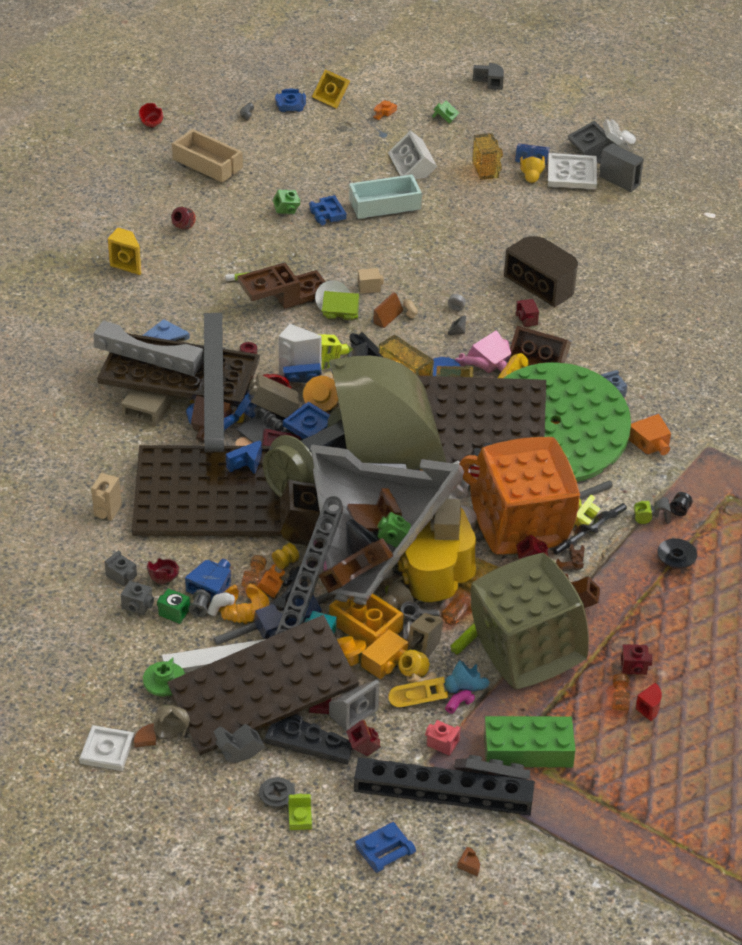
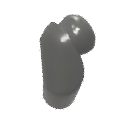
(245, 111)

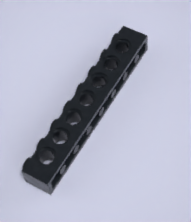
(444, 786)

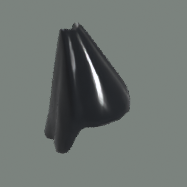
(358, 536)

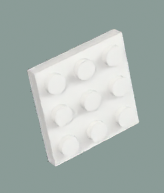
(572, 171)

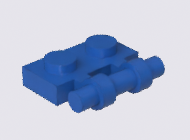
(331, 207)

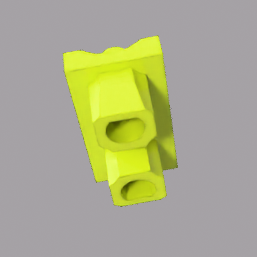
(588, 508)

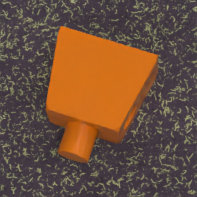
(651, 435)

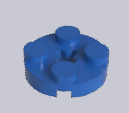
(290, 100)

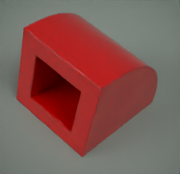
(649, 702)

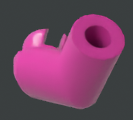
(457, 698)

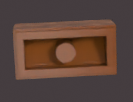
(387, 311)

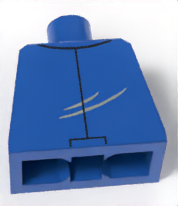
(209, 577)

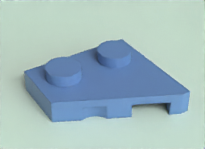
(167, 331)

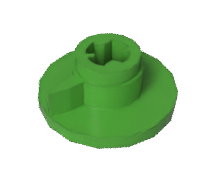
(157, 676)

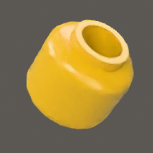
(413, 662)

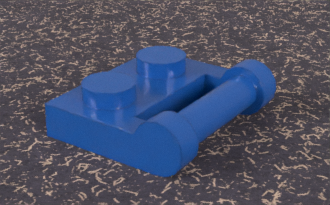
(381, 842)

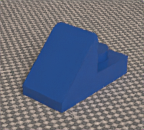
(246, 407)
(247, 455)

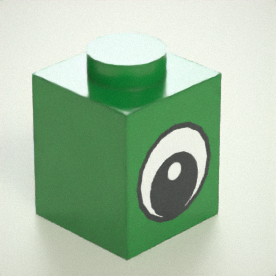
(173, 606)

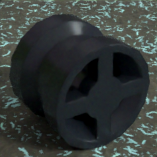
(681, 503)

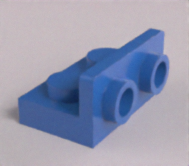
(526, 151)

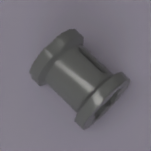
(199, 603)

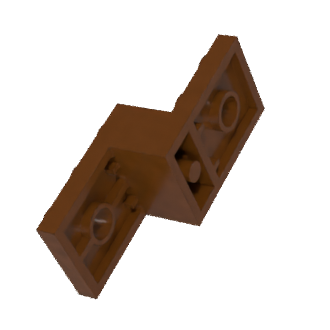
(282, 283)

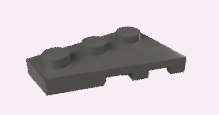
(494, 766)

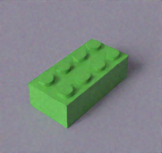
(530, 740)

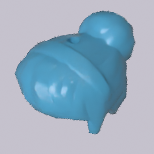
(465, 679)

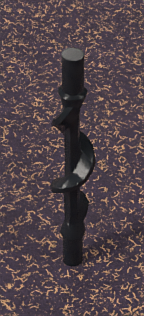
(583, 529)

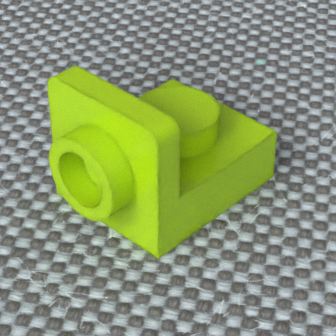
(300, 812)

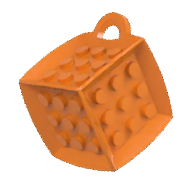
(523, 492)

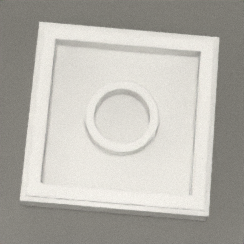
(107, 748)

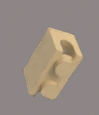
(106, 501)

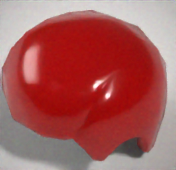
(151, 115)

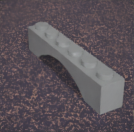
(179, 358)

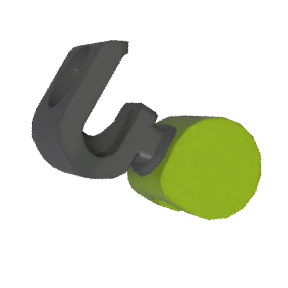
(644, 511)

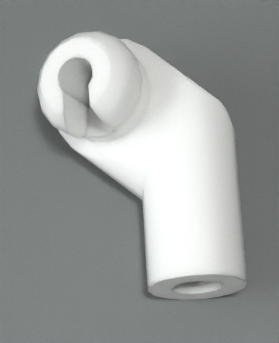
(220, 600)

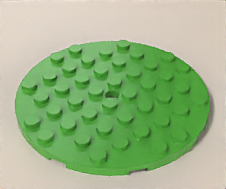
(590, 414)

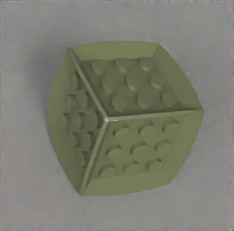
(530, 620)

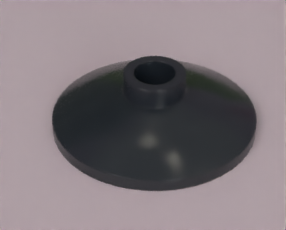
(677, 553)

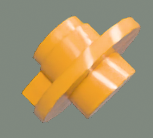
(321, 393)
(352, 648)

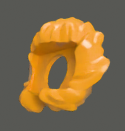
(244, 612)

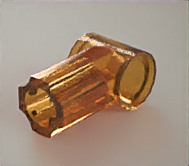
(458, 607)

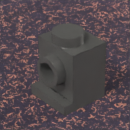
(120, 568)

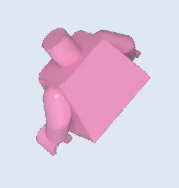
(488, 353)

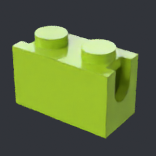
(340, 305)

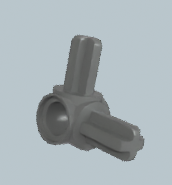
(415, 611)

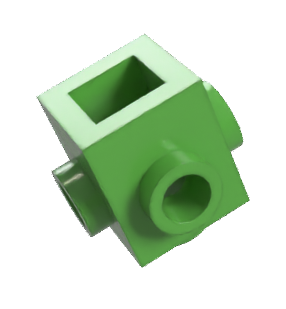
(286, 201)
(393, 529)

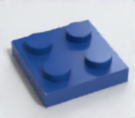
(307, 421)

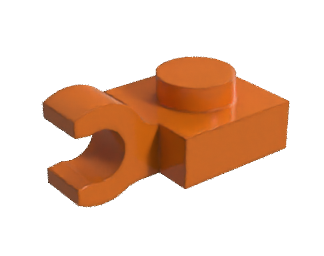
(384, 108)

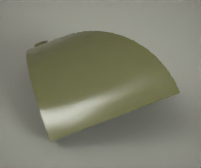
(385, 412)

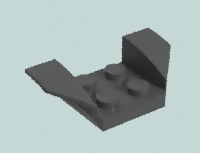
(590, 140)

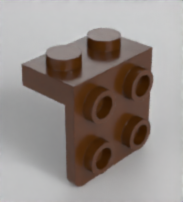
(371, 514)

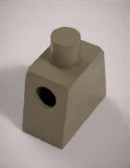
(427, 631)

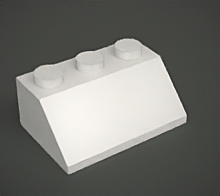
(412, 157)
(298, 348)

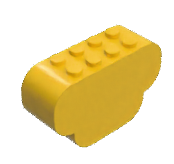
(437, 566)

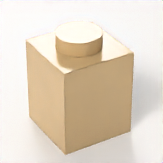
(369, 280)

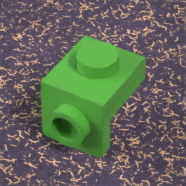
(446, 111)

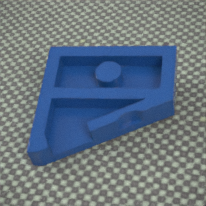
(302, 373)

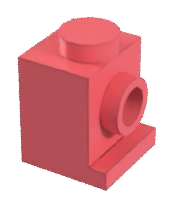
(442, 737)

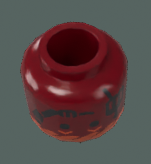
(183, 218)

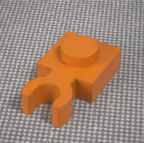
(271, 581)

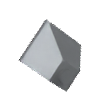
(355, 705)

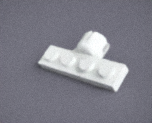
(614, 134)

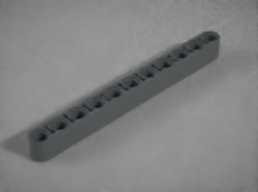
(213, 383)

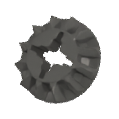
(282, 786)

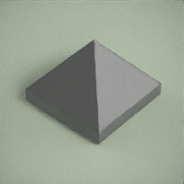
(458, 326)

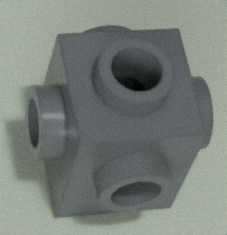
(137, 598)

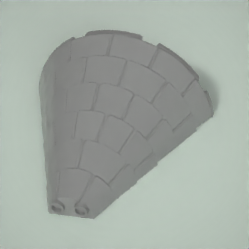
(354, 482)

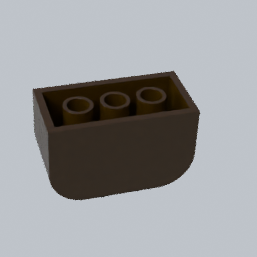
(542, 269)
(299, 512)

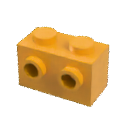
(383, 654)

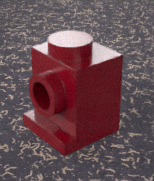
(527, 312)
(363, 738)

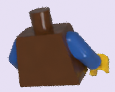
(195, 416)

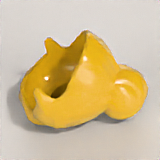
(532, 168)

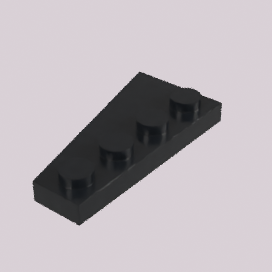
(309, 739)

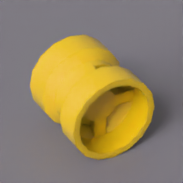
(286, 555)

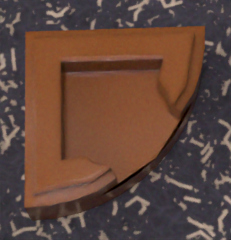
(145, 736)
(469, 862)

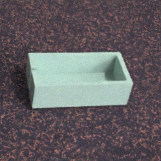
(385, 196)

